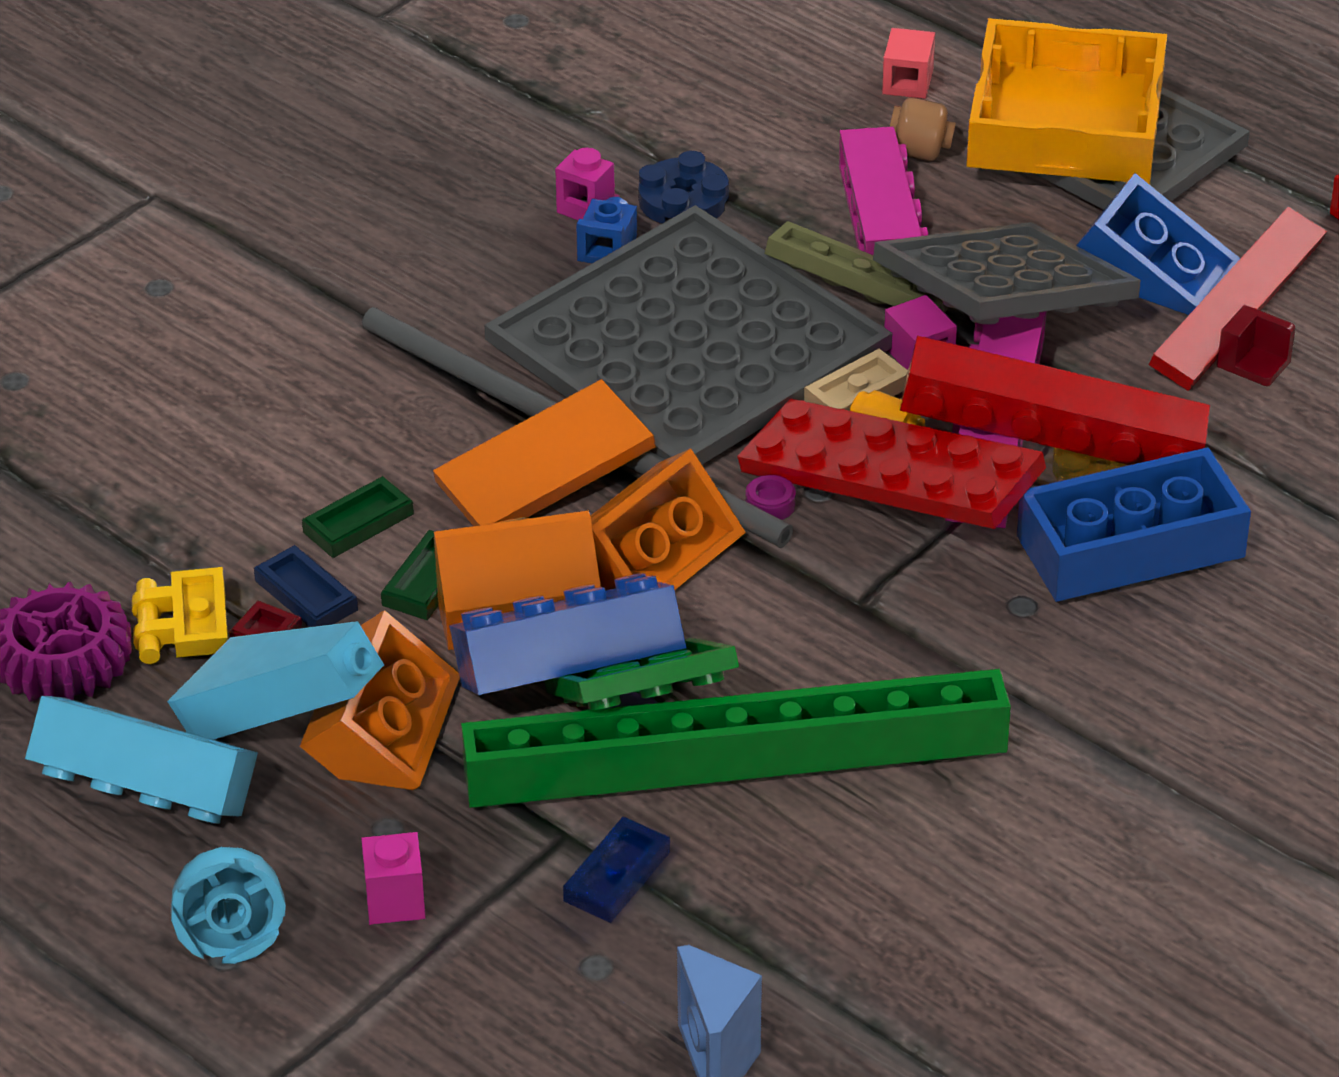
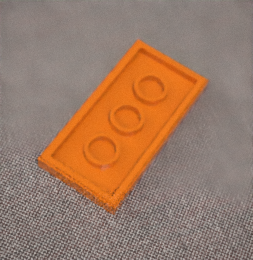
(545, 457)

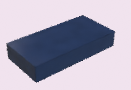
(305, 588)

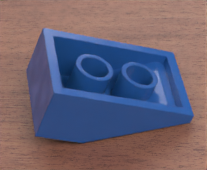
(1159, 246)

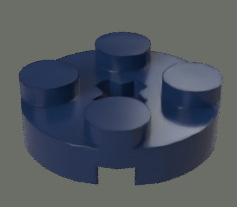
(666, 183)

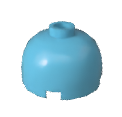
(227, 905)

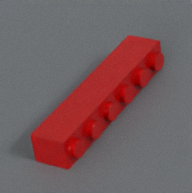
(1049, 405)

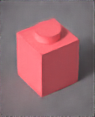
(908, 63)

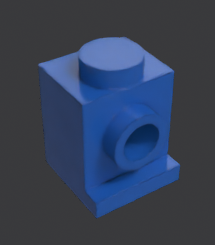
(605, 219)

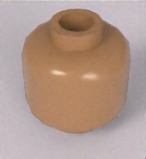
(922, 128)

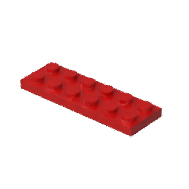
(893, 463)

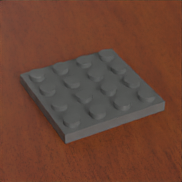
(1186, 149)
(1006, 272)

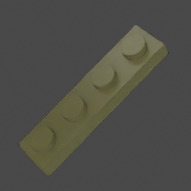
(841, 265)

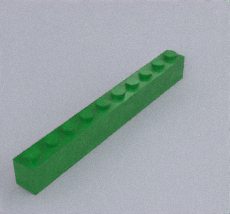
(735, 737)

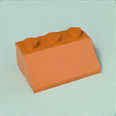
(664, 524)
(511, 563)
(393, 720)

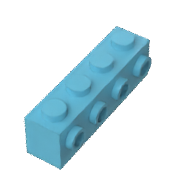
(140, 757)

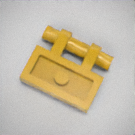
(197, 618)

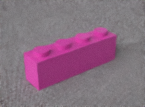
(878, 187)

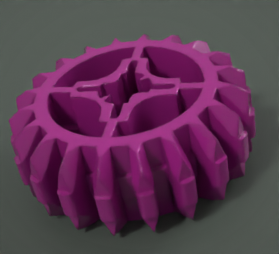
(62, 642)

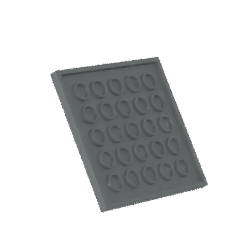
(688, 333)

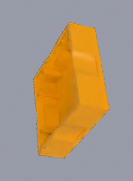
(1067, 101)

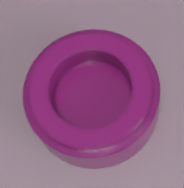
(772, 495)

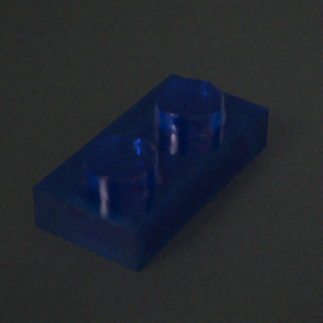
(616, 869)

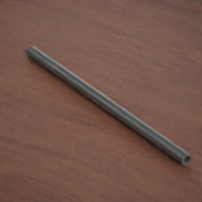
(531, 403)

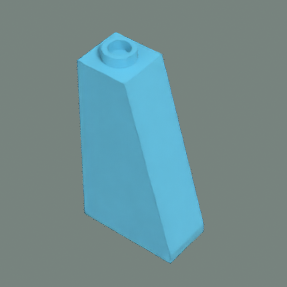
(275, 677)

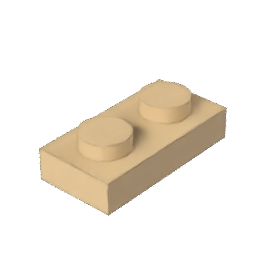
(867, 374)

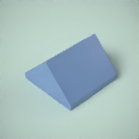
(718, 1013)

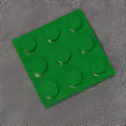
(650, 676)

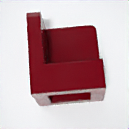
(1256, 345)

